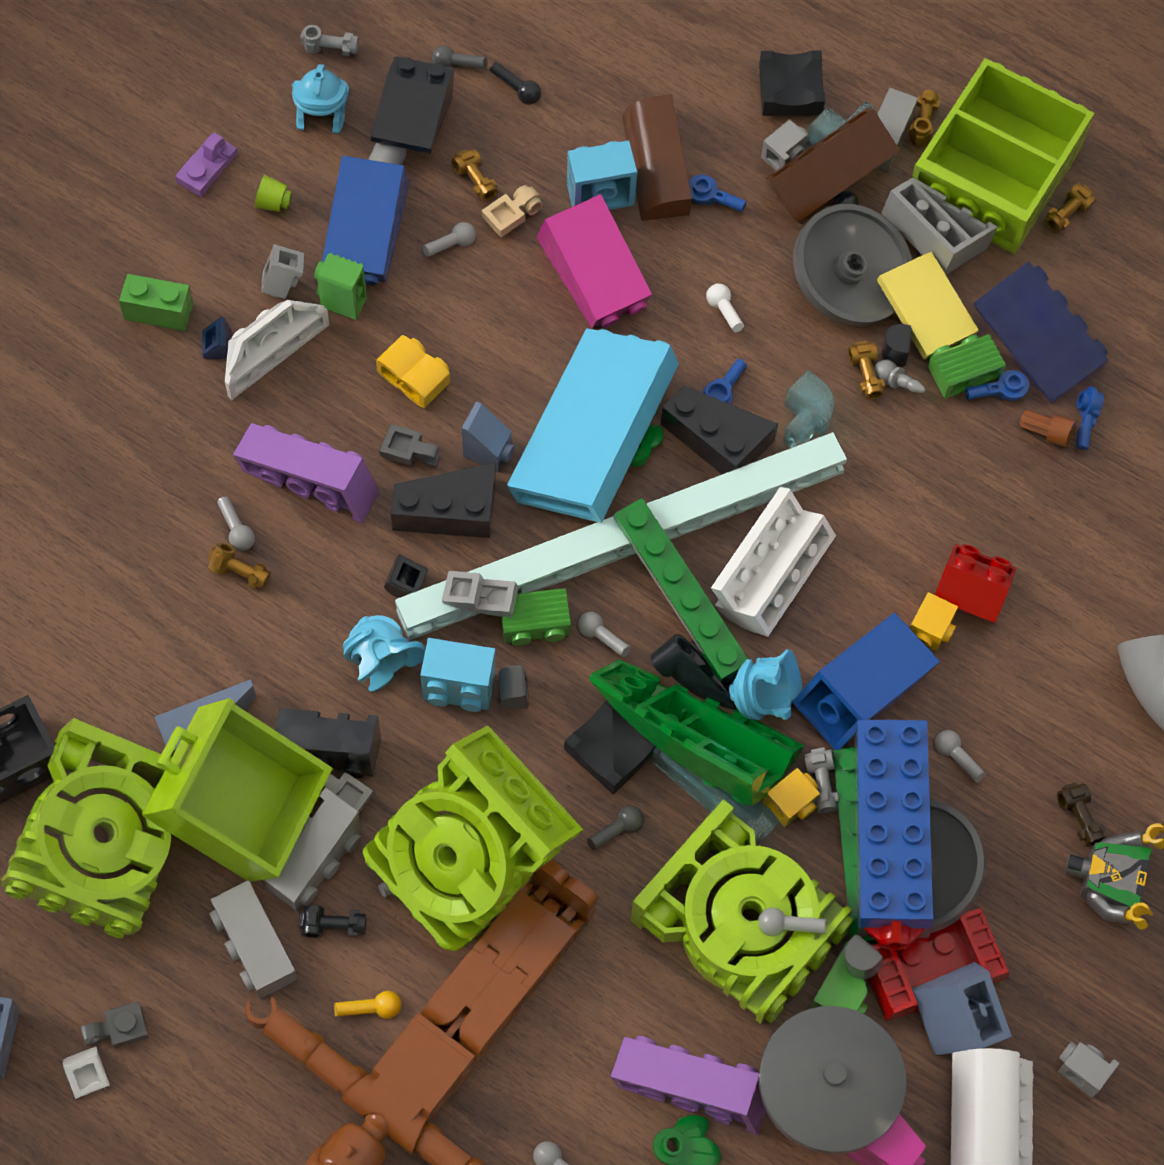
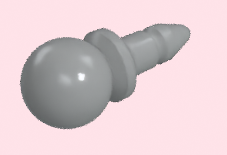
(896, 377)

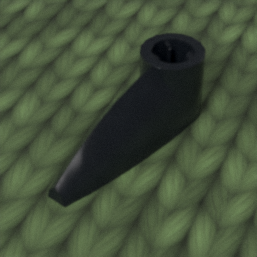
(686, 665)

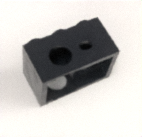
(23, 749)

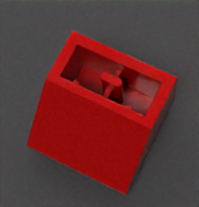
(976, 582)

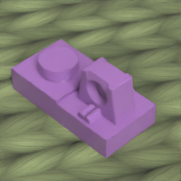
(206, 164)

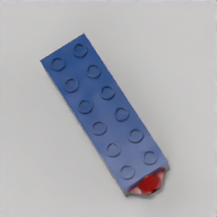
(893, 832)

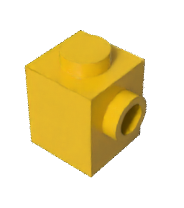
(934, 621)
(792, 797)

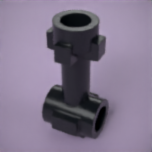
(314, 921)

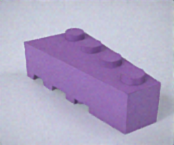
(308, 469)
(690, 1081)

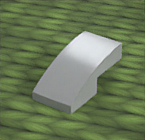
(480, 595)

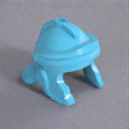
(319, 95)
(380, 650)
(767, 686)

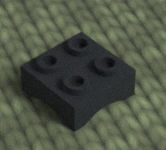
(791, 83)
(609, 748)

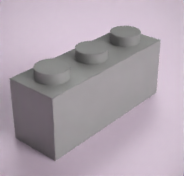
(252, 940)

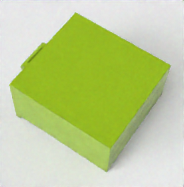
(236, 790)

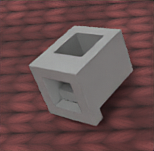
(784, 145)
(282, 271)
(1086, 1067)

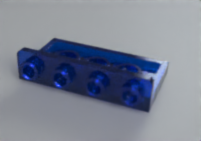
(1041, 331)

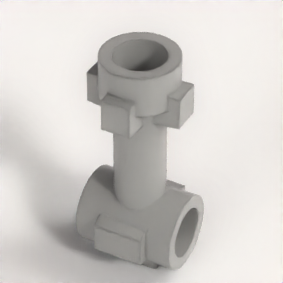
(314, 41)
(820, 763)

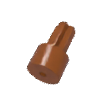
(1057, 430)

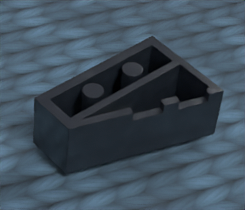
(717, 430)
(447, 503)
(338, 742)

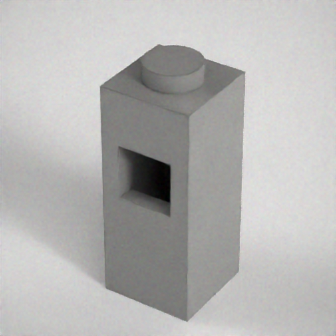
(896, 116)

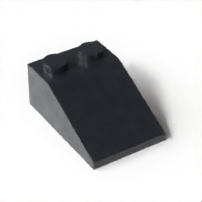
(413, 104)

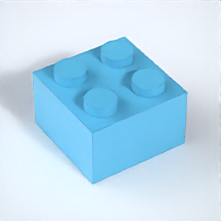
(602, 171)
(458, 674)

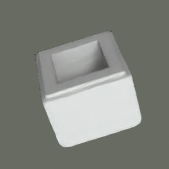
(85, 1072)

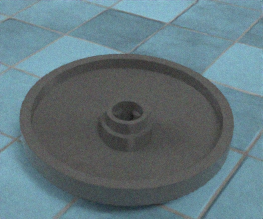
(842, 257)
(956, 864)
(832, 1080)

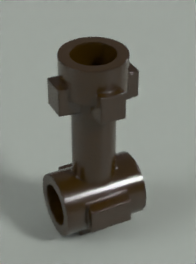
(1076, 797)

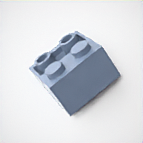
(961, 1011)

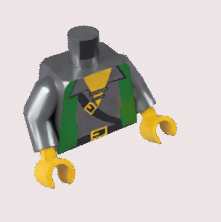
(1117, 875)

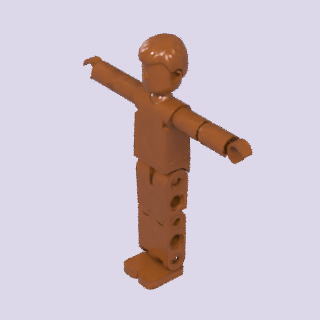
(427, 1057)

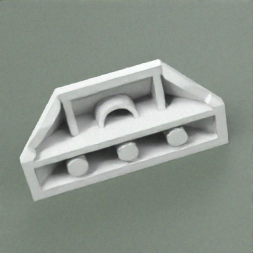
(269, 341)

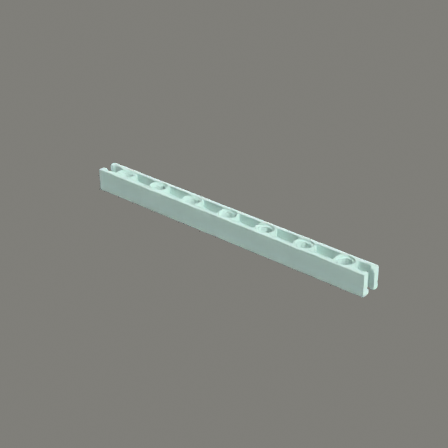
(605, 542)

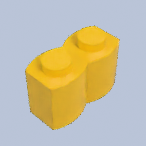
(413, 370)

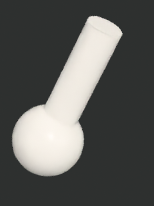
(719, 297)

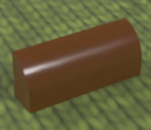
(658, 157)
(833, 164)

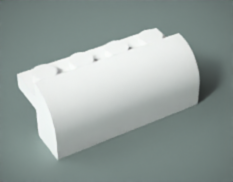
(772, 564)
(991, 1108)

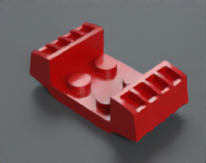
(932, 957)

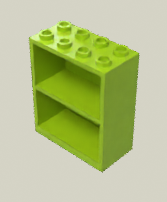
(1004, 150)

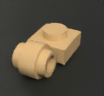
(506, 214)

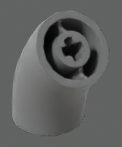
(1144, 670)

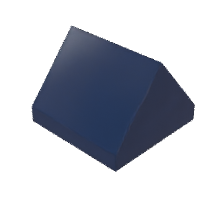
(216, 339)

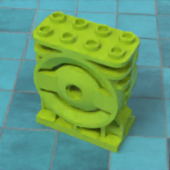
(499, 829)
(38, 864)
(754, 981)

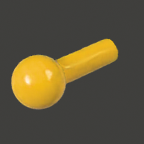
(385, 1005)

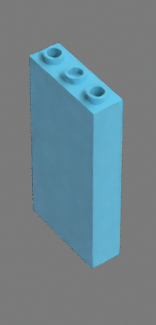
(593, 424)

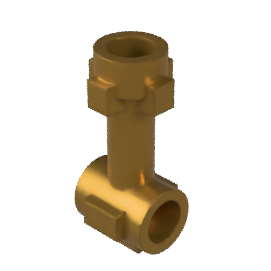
(921, 129)
(469, 162)
(1080, 197)
(864, 354)
(222, 559)

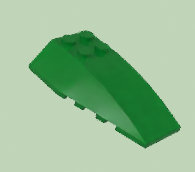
(711, 743)

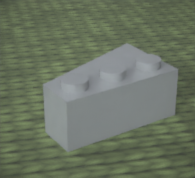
(317, 851)

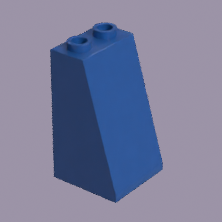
(367, 214)
(865, 680)

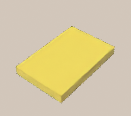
(927, 303)

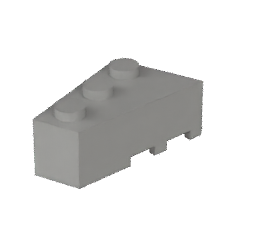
(936, 225)

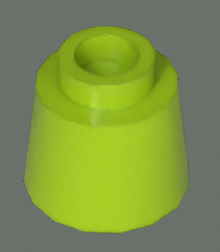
(272, 195)

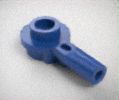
(705, 191)
(1010, 386)
(722, 388)
(1089, 405)

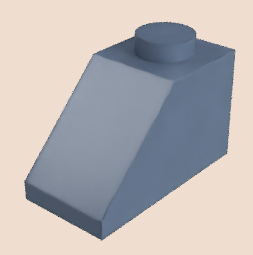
(486, 438)

